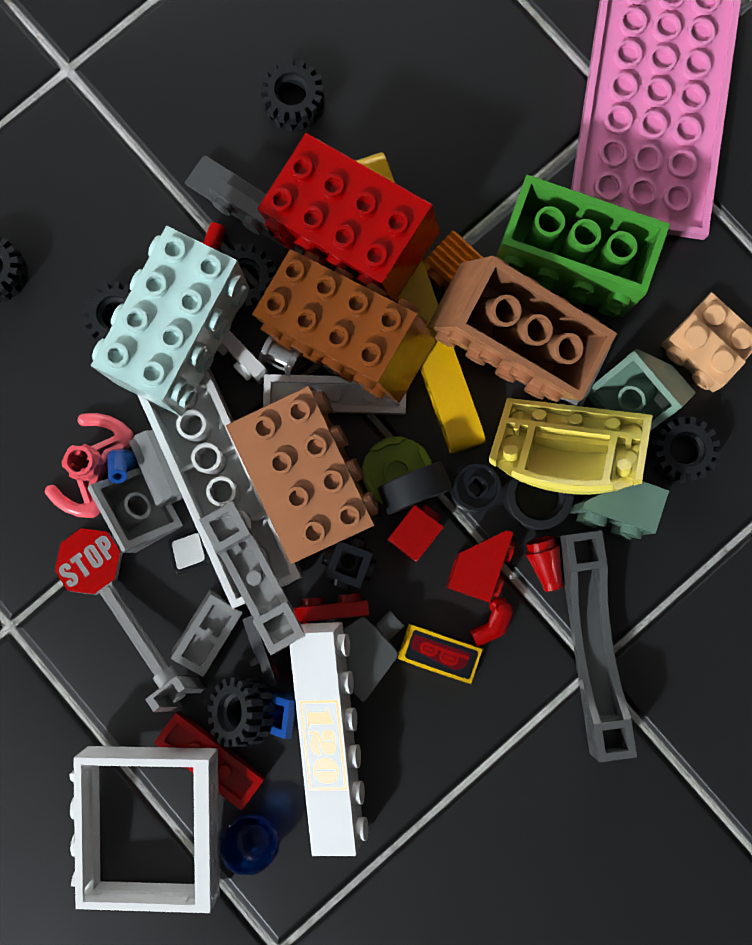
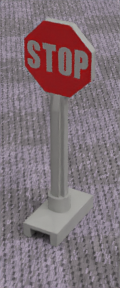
(91, 565)

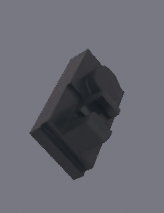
(275, 667)

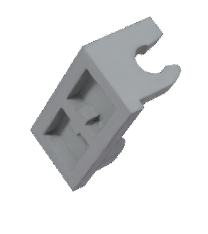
(205, 633)

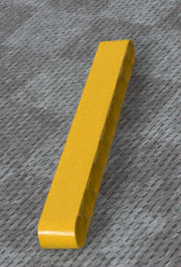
(441, 367)

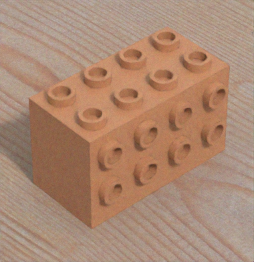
(521, 330)
(304, 473)

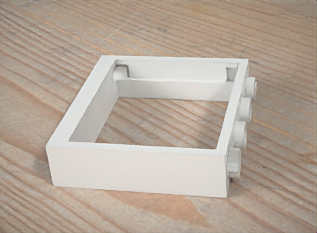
(85, 843)

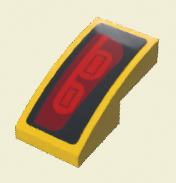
(439, 653)

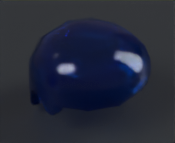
(249, 844)

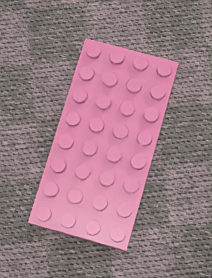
(657, 108)

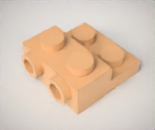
(710, 344)

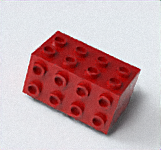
(349, 217)

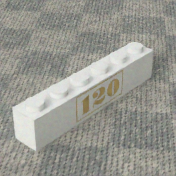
(327, 740)

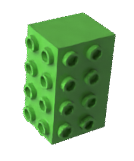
(582, 246)

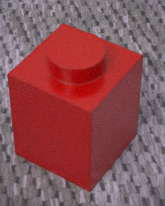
(416, 532)

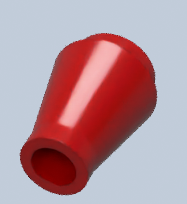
(545, 559)

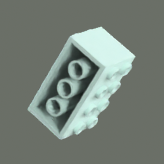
(172, 321)

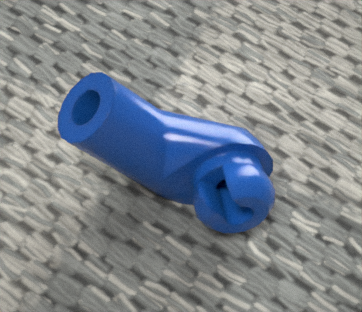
(119, 463)

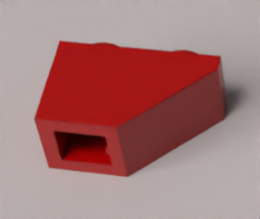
(479, 566)

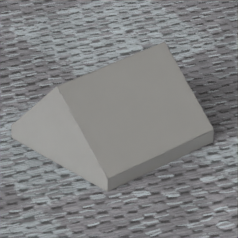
(132, 512)

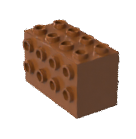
(345, 325)

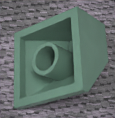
(643, 387)

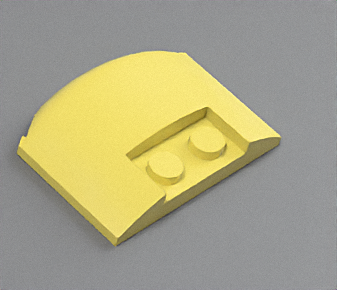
(571, 446)

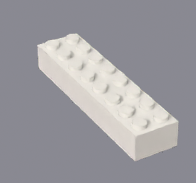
(213, 475)

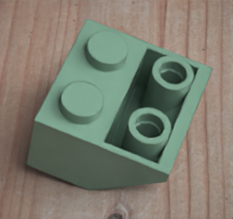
(627, 511)

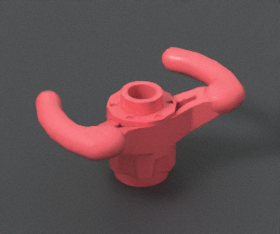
(77, 457)

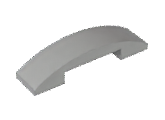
(253, 577)

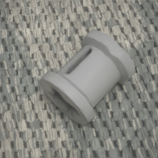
(280, 356)

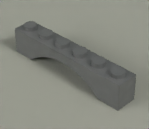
(602, 696)

